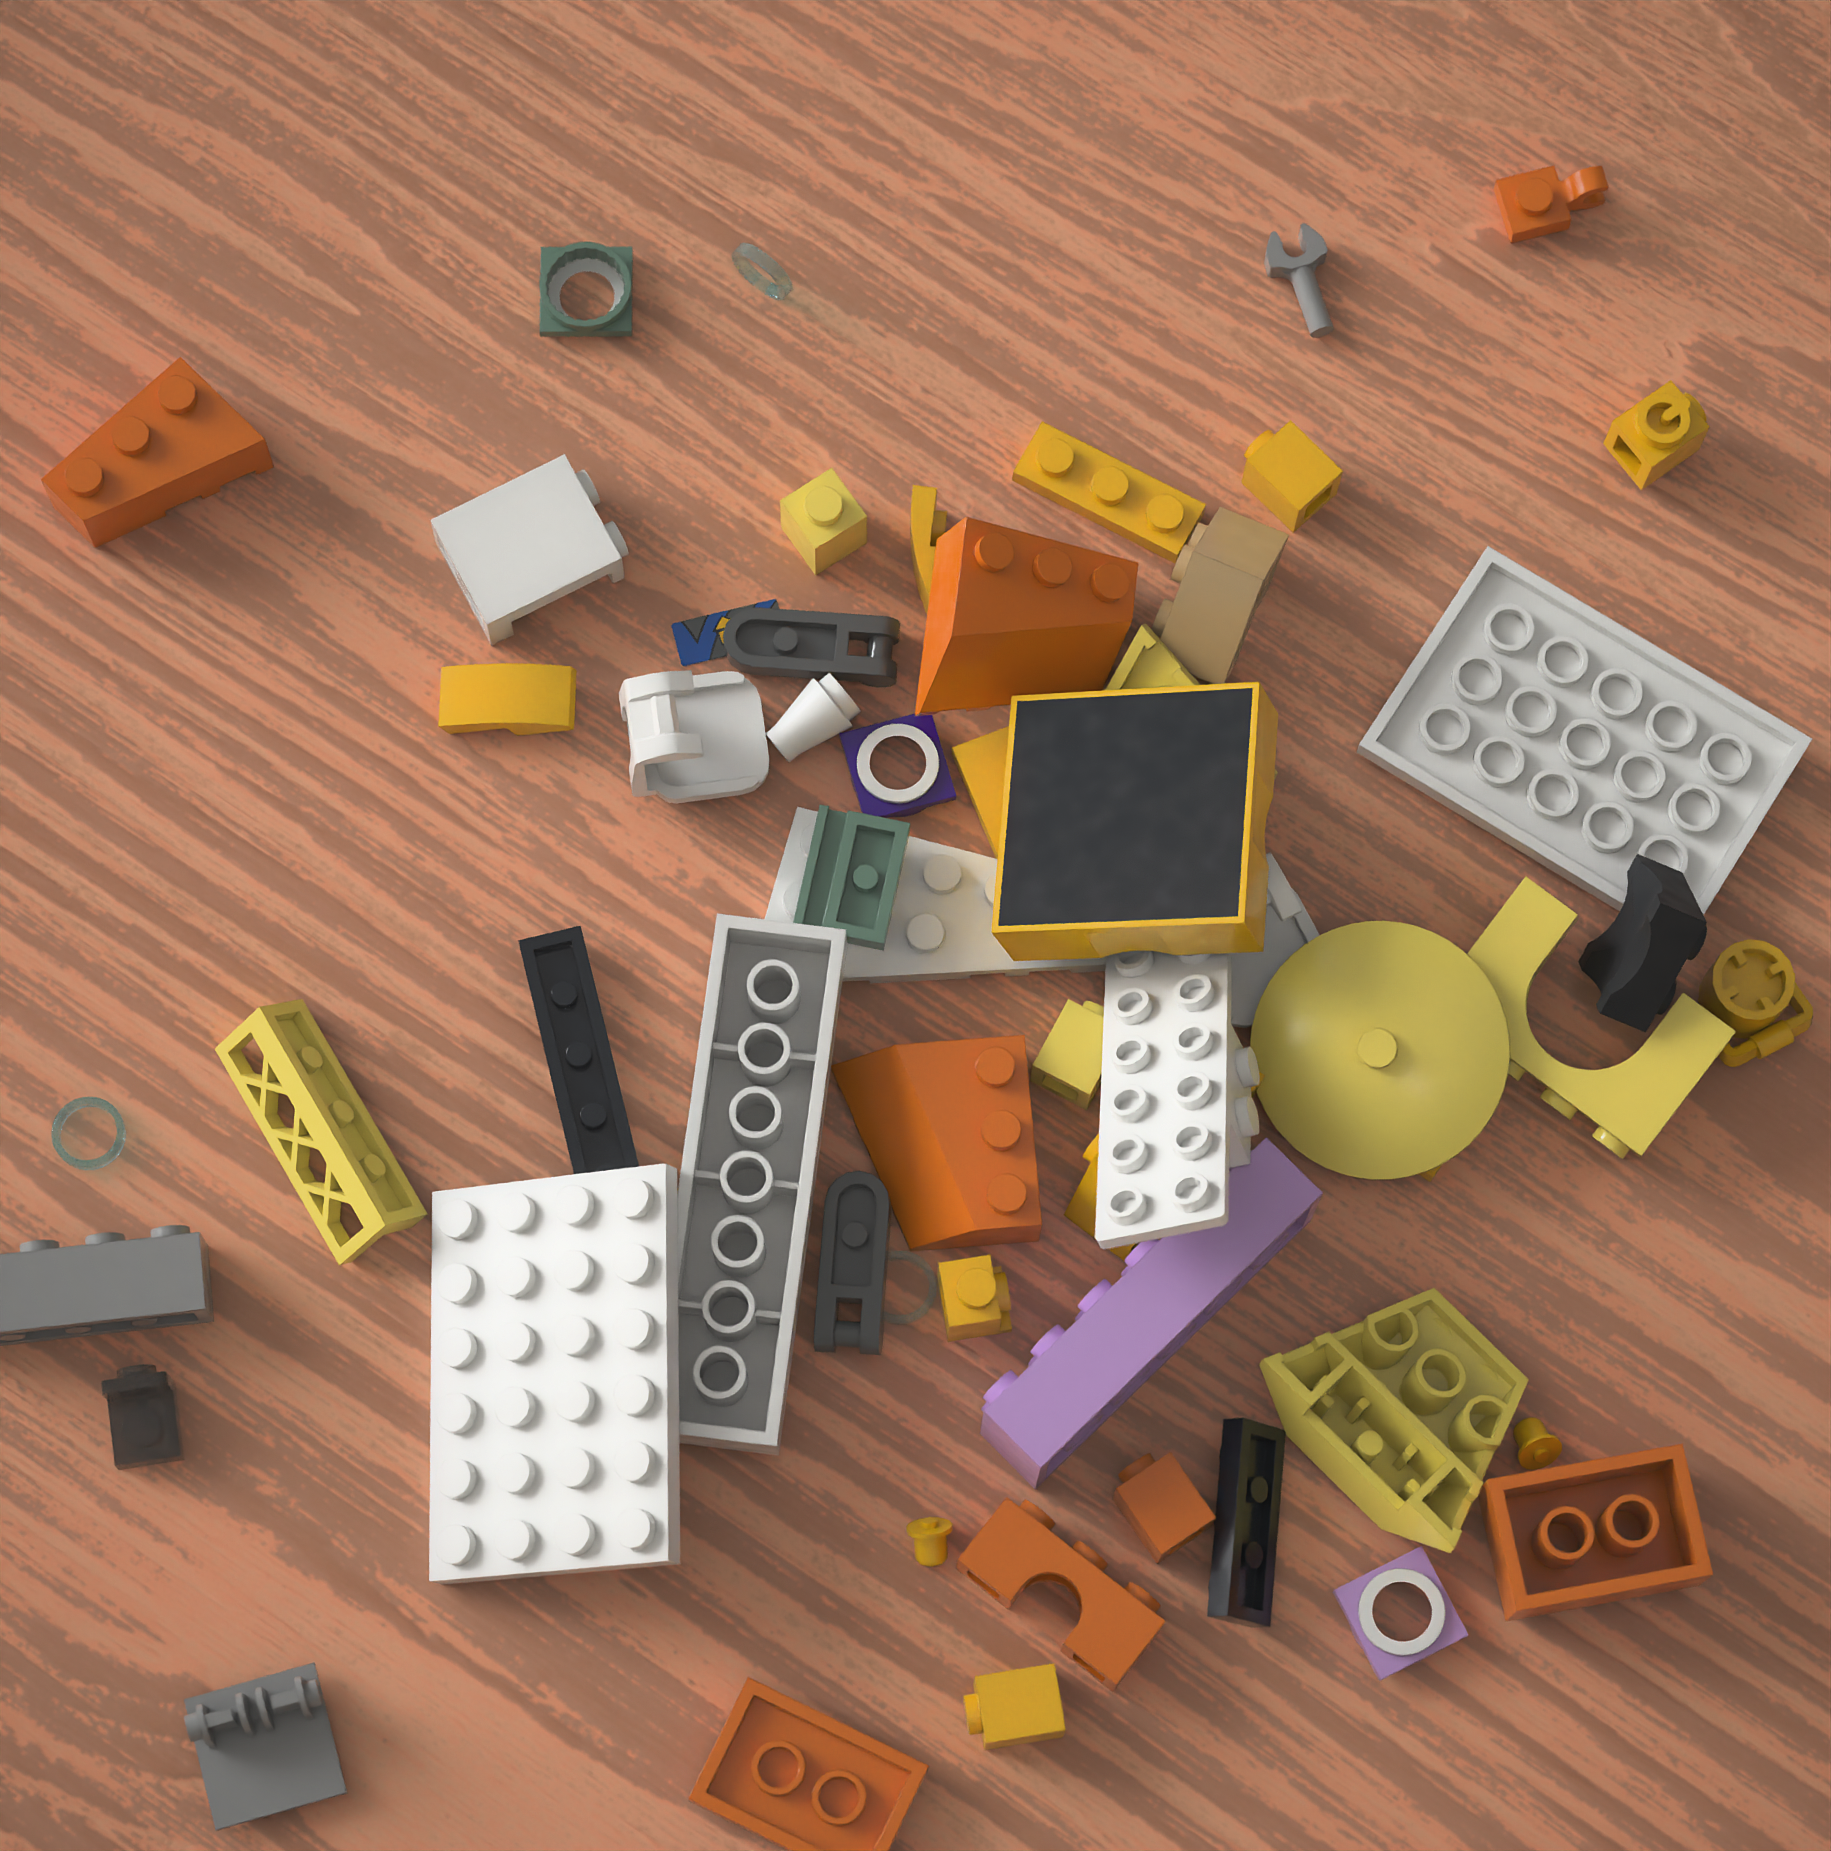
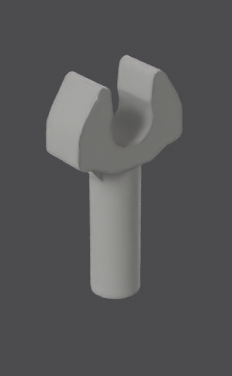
(1301, 273)

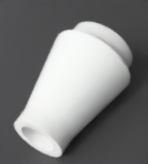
(813, 717)

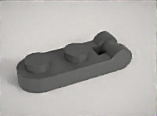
(812, 645)
(853, 1263)

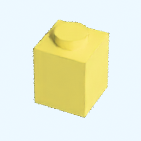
(823, 521)
(1072, 1054)

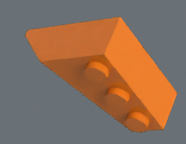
(1019, 618)
(950, 1138)

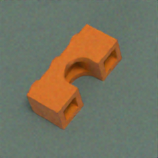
(1021, 1551)

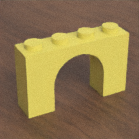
(1625, 1100)

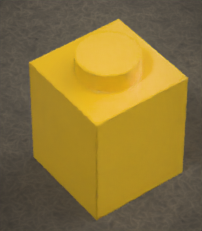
(1290, 475)
(1015, 1707)

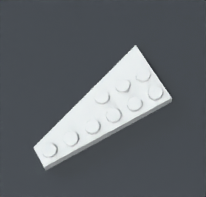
(937, 918)

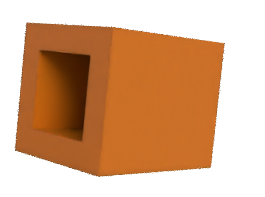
(1162, 1505)

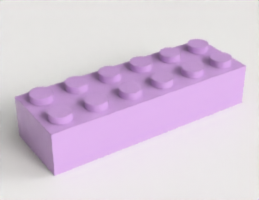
(1143, 1318)

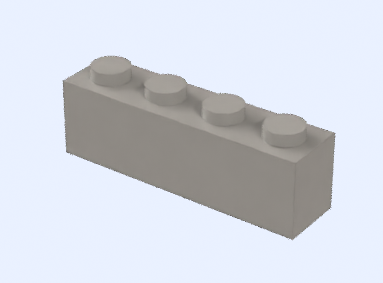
(104, 1286)

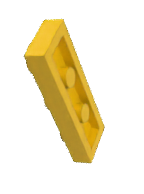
(1108, 492)

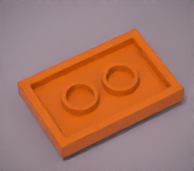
(805, 1777)

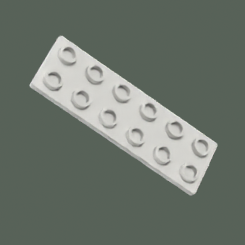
(1170, 1097)

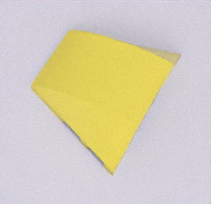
(1400, 1413)

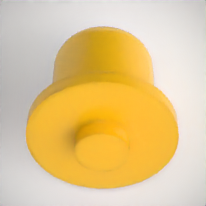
(1535, 1444)
(930, 1539)

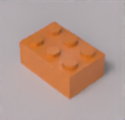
(1594, 1532)

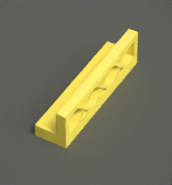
(325, 1118)

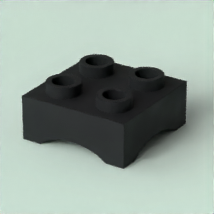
(1645, 945)

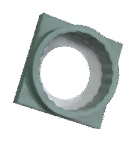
(562, 263)

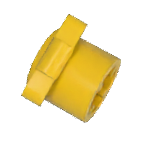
(1748, 992)

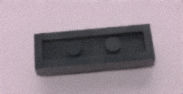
(1246, 1523)

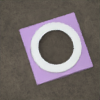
(1382, 1652)

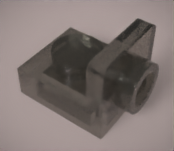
(143, 1417)

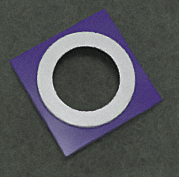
(877, 800)

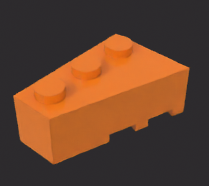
(154, 455)

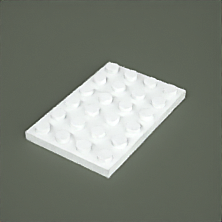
(1580, 738)
(555, 1376)

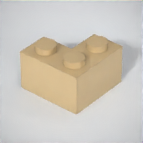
(1220, 588)

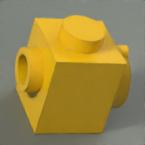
(1657, 434)

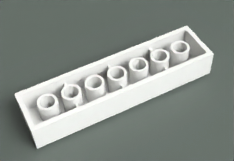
(752, 1173)

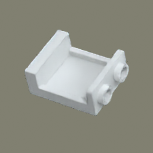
(528, 544)

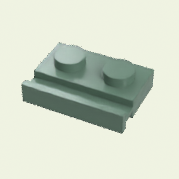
(853, 875)

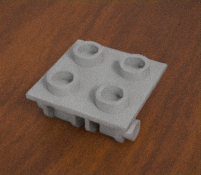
(265, 1746)

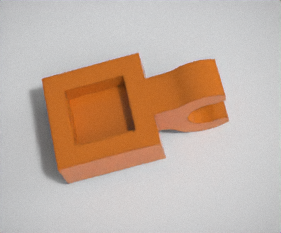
(1540, 203)

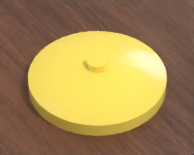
(1380, 1050)

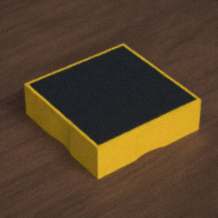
(1136, 822)

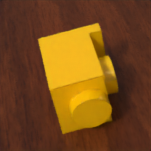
(973, 1298)

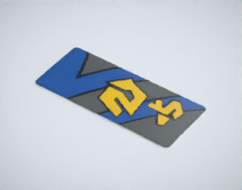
(702, 637)

